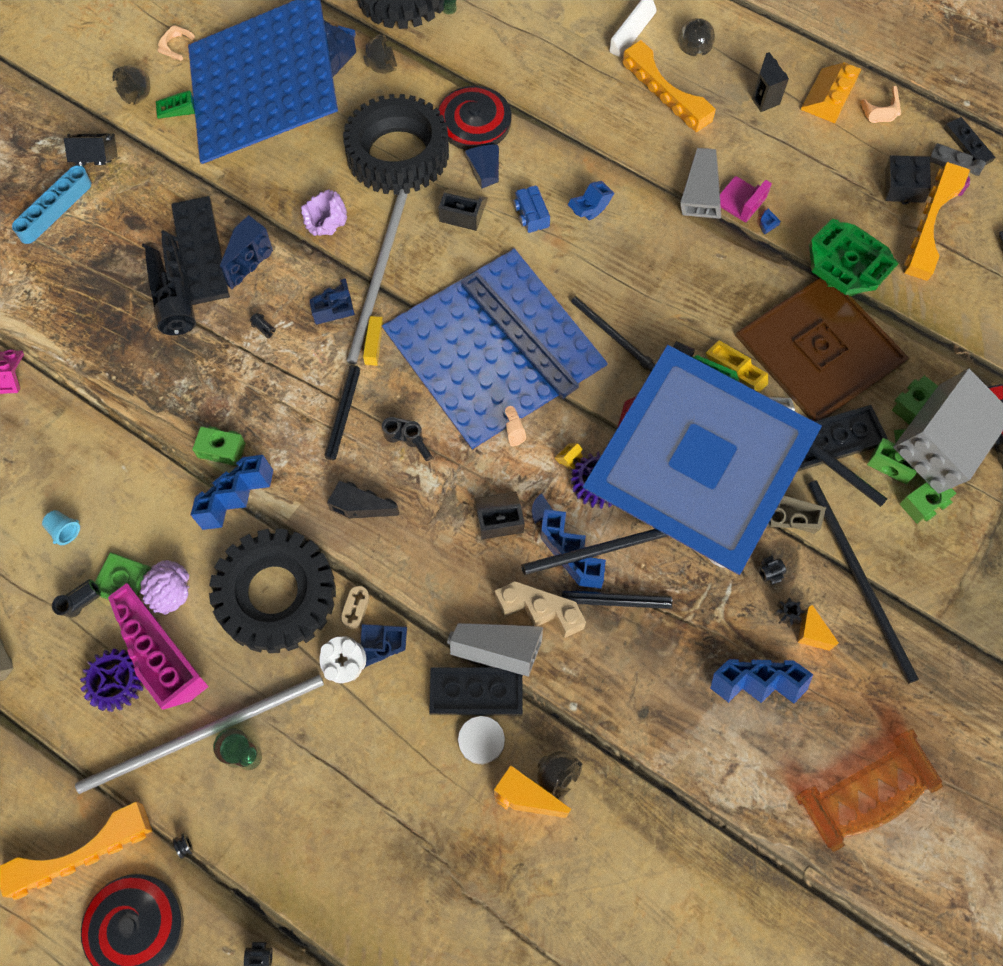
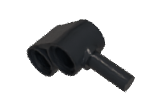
(403, 428)

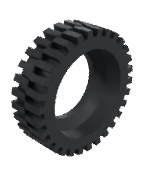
(396, 116)

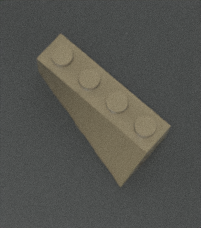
(798, 515)

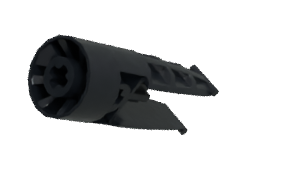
(170, 288)

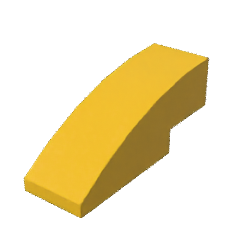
(747, 373)

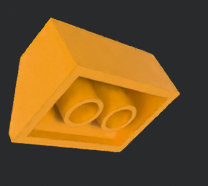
(831, 91)

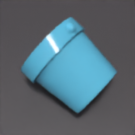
(61, 527)

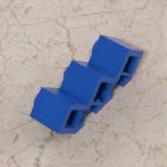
(231, 491)
(585, 572)
(760, 679)

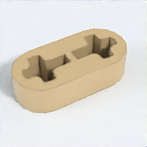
(350, 606)

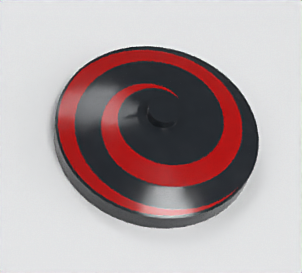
(475, 117)
(132, 923)

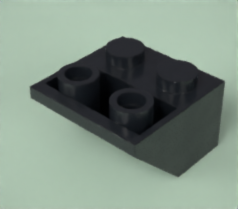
(770, 84)
(461, 209)
(499, 515)

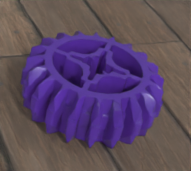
(584, 469)
(99, 696)

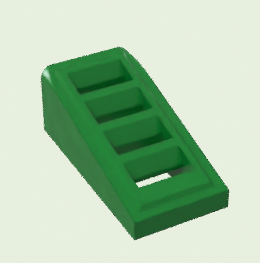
(183, 100)

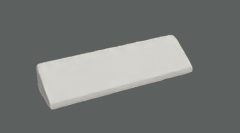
(632, 27)

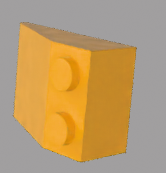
(523, 794)

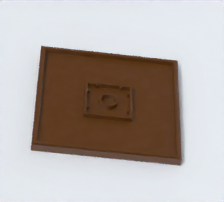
(821, 348)

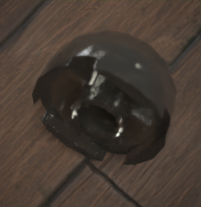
(696, 37)
(379, 55)
(132, 83)
(557, 772)

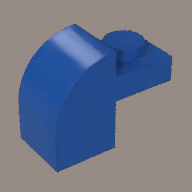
(593, 201)

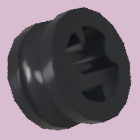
(183, 845)

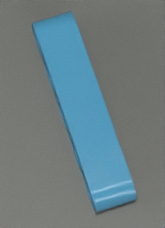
(51, 204)

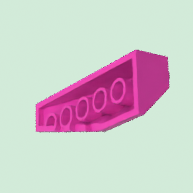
(154, 654)

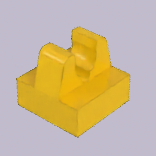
(568, 453)

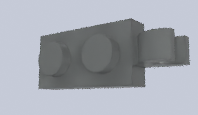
(944, 154)

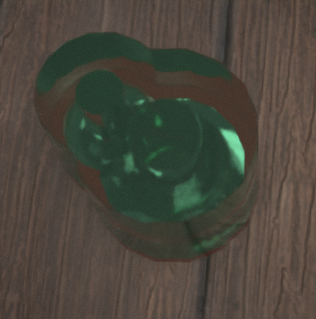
(236, 750)

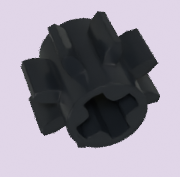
(772, 570)
(794, 608)
(258, 955)

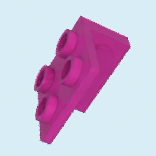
(742, 198)
(8, 363)

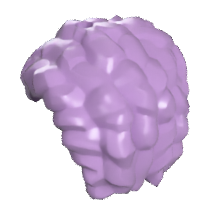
(324, 213)
(165, 587)

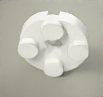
(329, 659)

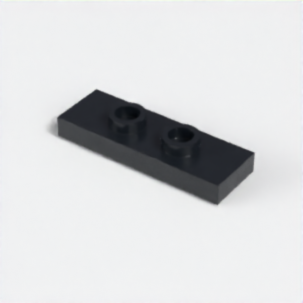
(968, 140)

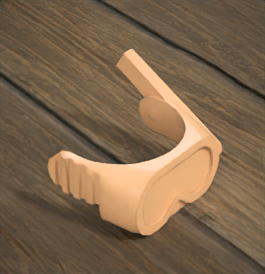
(174, 31)
(883, 114)
(515, 429)

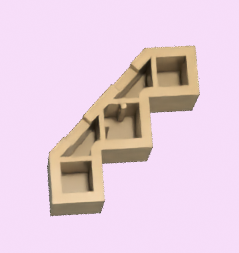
(540, 607)

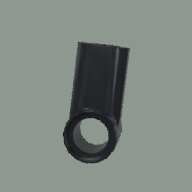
(77, 599)

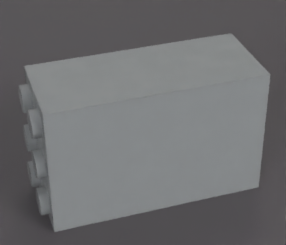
(953, 432)

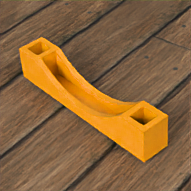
(691, 109)
(924, 255)
(123, 826)

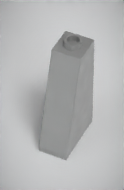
(702, 188)
(498, 646)

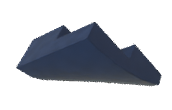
(485, 164)
(332, 304)
(382, 641)

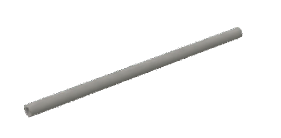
(377, 278)
(198, 734)

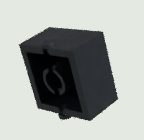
(90, 148)
(907, 179)

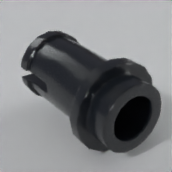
(262, 325)

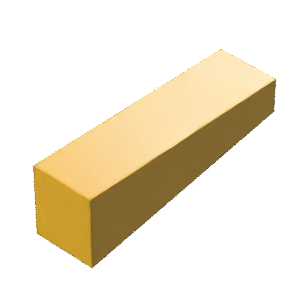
(373, 340)

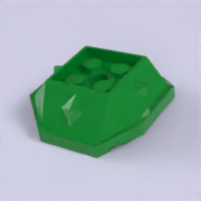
(850, 258)

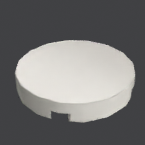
(481, 740)

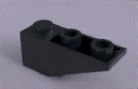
(356, 503)

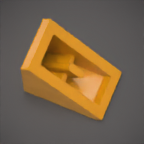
(815, 631)

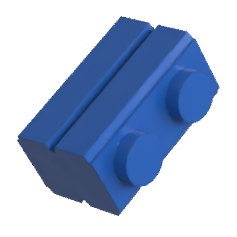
(532, 209)

